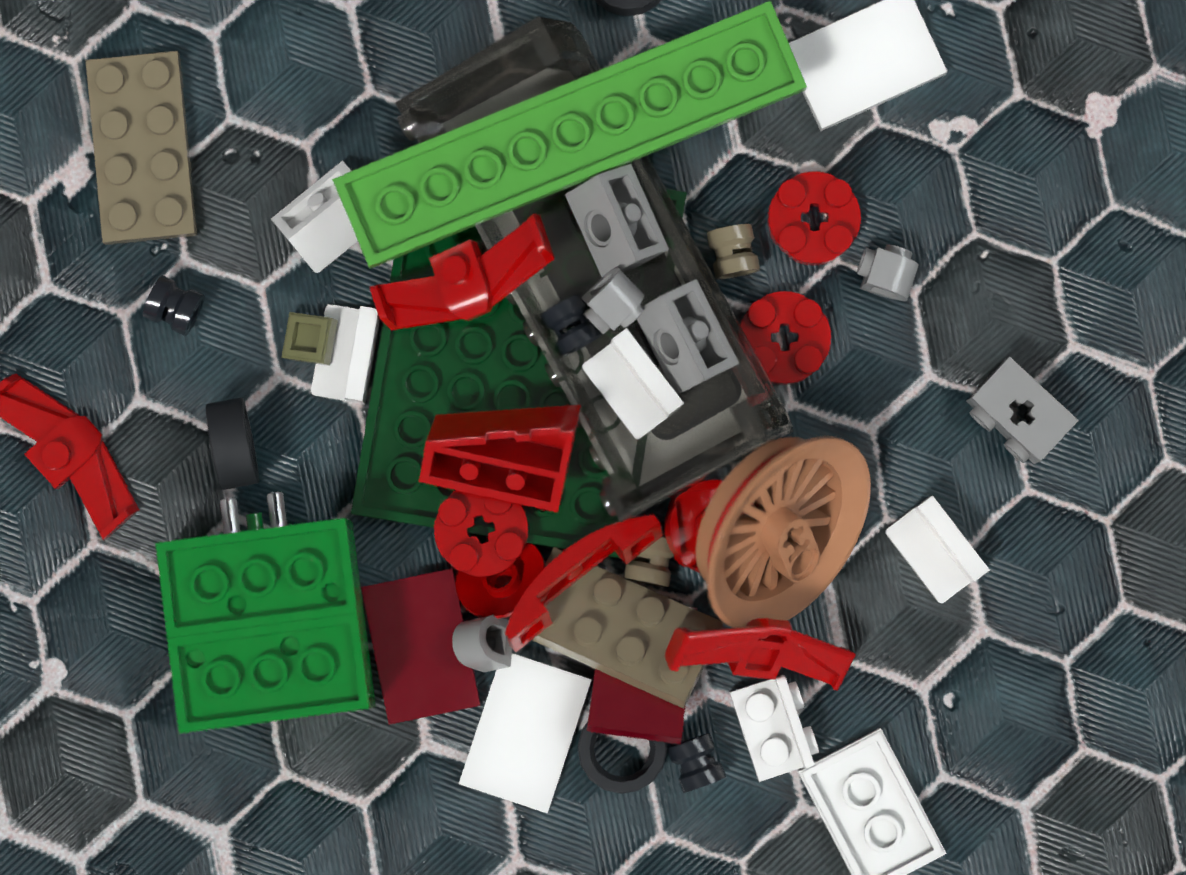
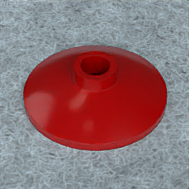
(486, 595)

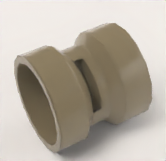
(733, 251)
(651, 565)

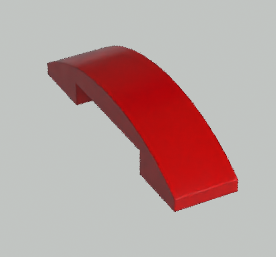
(625, 538)

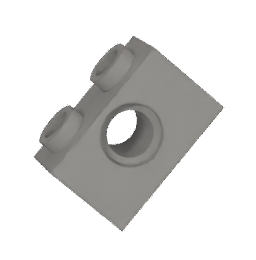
(616, 220)
(686, 337)

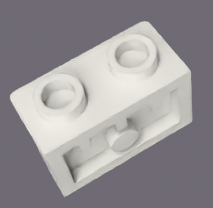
(773, 727)

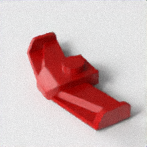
(465, 280)
(68, 449)
(760, 651)

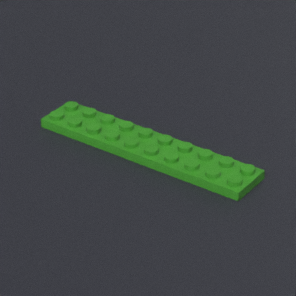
(569, 134)

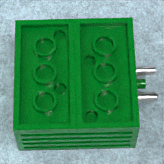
(265, 621)

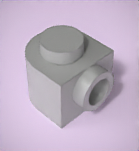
(888, 272)
(613, 301)
(482, 644)

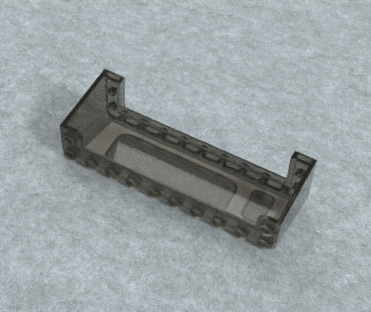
(720, 417)

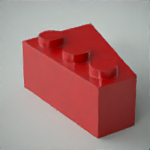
(503, 453)

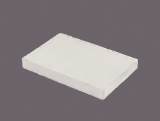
(866, 60)
(525, 732)
(871, 809)

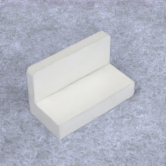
(318, 222)
(351, 355)
(632, 385)
(936, 550)

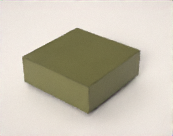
(309, 338)

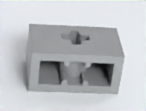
(1045, 415)

